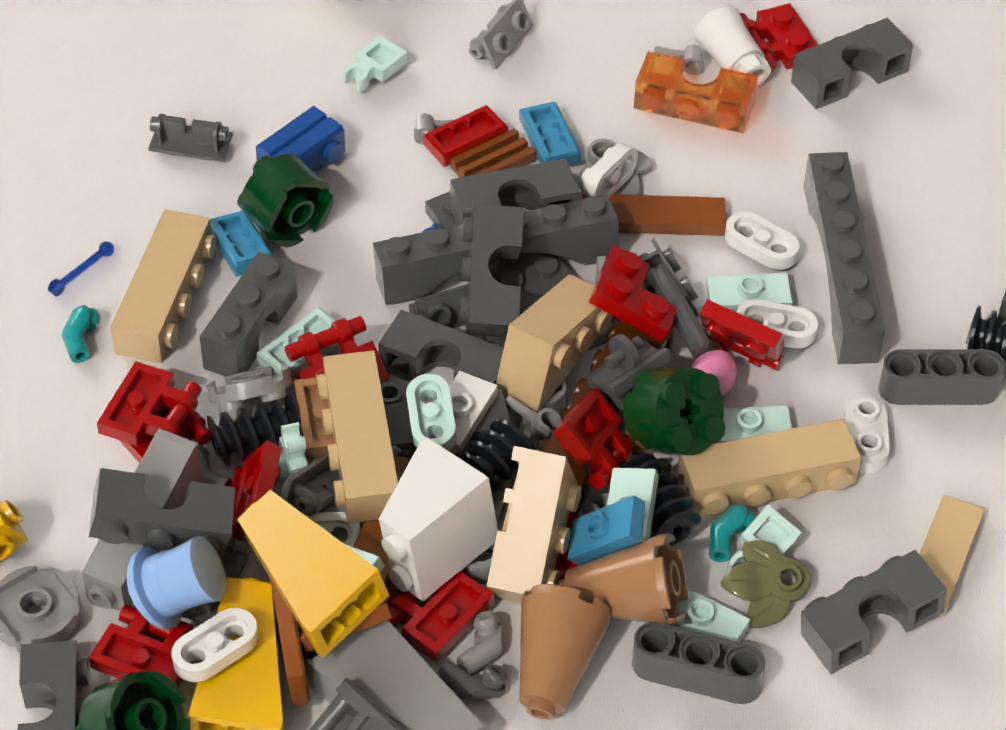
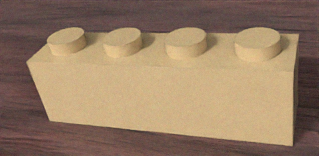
(163, 286)
(359, 433)
(770, 467)

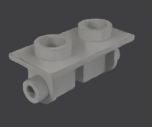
(502, 34)

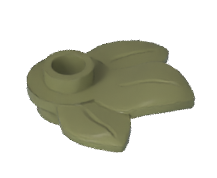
(760, 582)

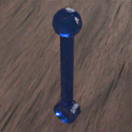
(57, 286)

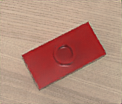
(463, 134)

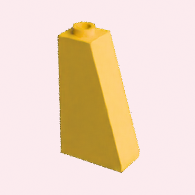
(315, 573)
(248, 690)

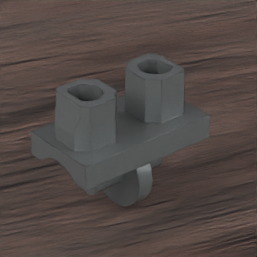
(622, 367)

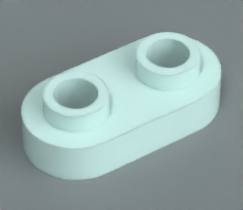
(431, 417)

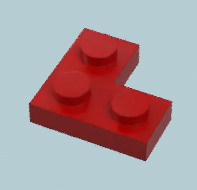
(622, 295)

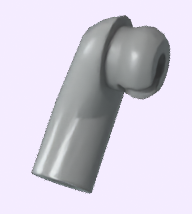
(487, 643)

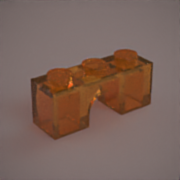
(719, 104)

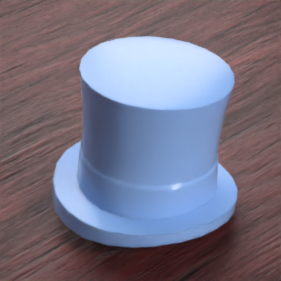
(175, 580)

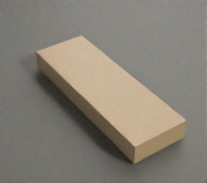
(951, 541)

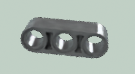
(941, 376)
(713, 678)

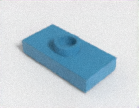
(549, 133)
(238, 240)
(606, 530)

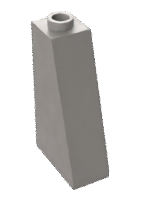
(169, 468)
(393, 679)

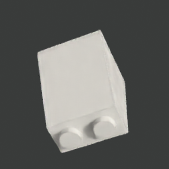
(436, 520)

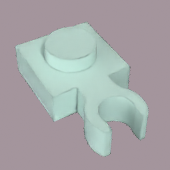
(376, 60)
(293, 451)
(768, 527)

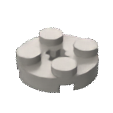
(249, 385)
(57, 618)

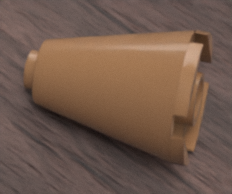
(636, 582)
(556, 645)

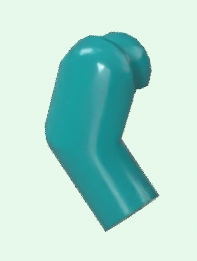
(73, 333)
(722, 529)

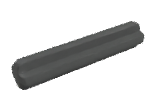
(684, 318)

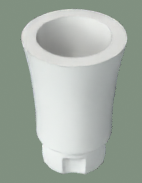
(730, 42)

